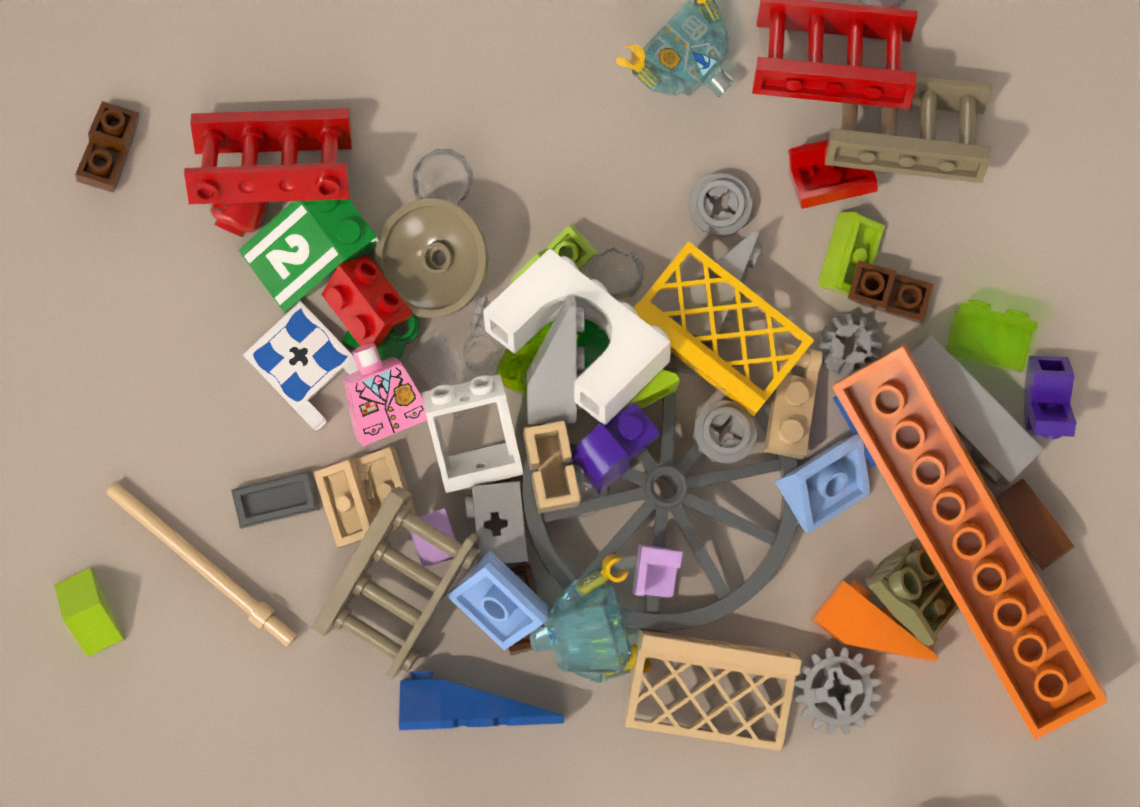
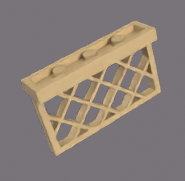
(718, 655)

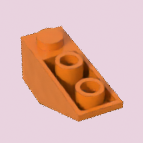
(859, 623)

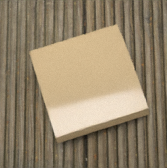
(356, 491)

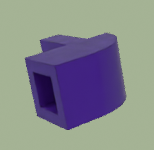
(1048, 397)
(610, 447)

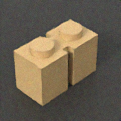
(547, 450)

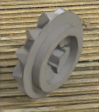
(715, 187)
(844, 327)
(740, 426)

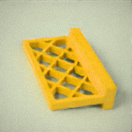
(699, 356)

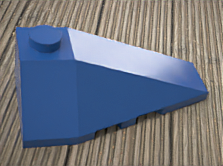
(447, 704)

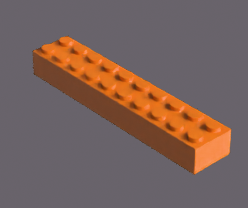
(970, 542)

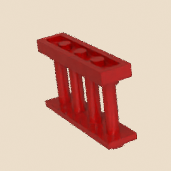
(835, 82)
(269, 132)

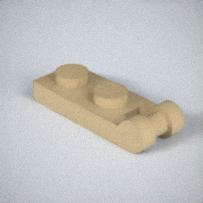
(793, 406)

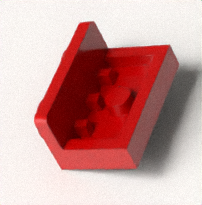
(823, 183)
(365, 301)

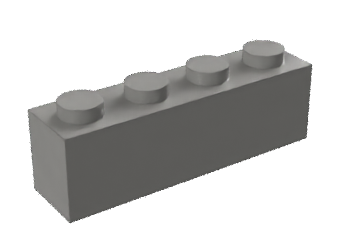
(978, 418)

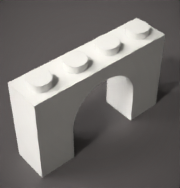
(635, 348)

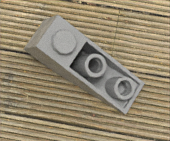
(722, 294)
(555, 369)

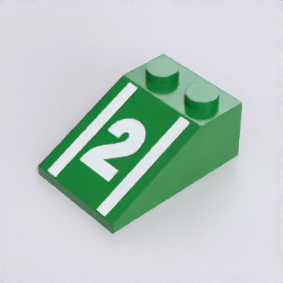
(305, 246)

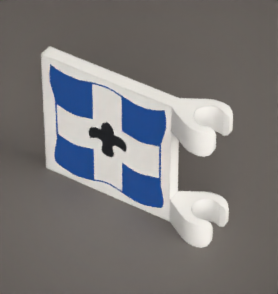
(300, 359)

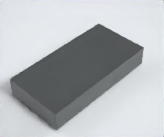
(275, 499)

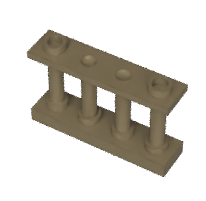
(913, 155)
(357, 580)

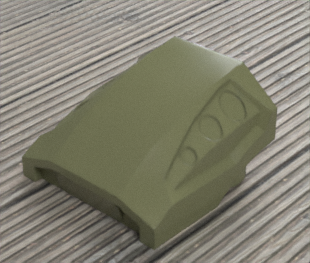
(913, 592)

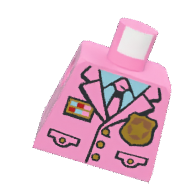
(381, 396)

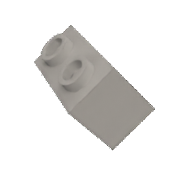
(507, 502)

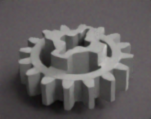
(820, 694)

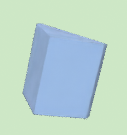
(827, 483)
(499, 601)

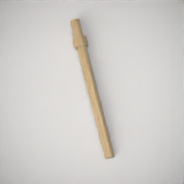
(260, 613)

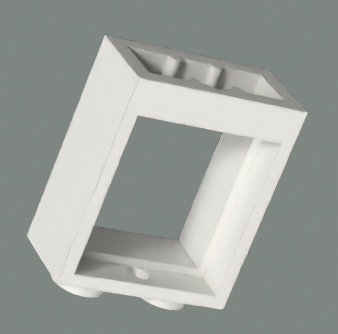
(465, 469)

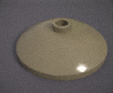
(410, 252)

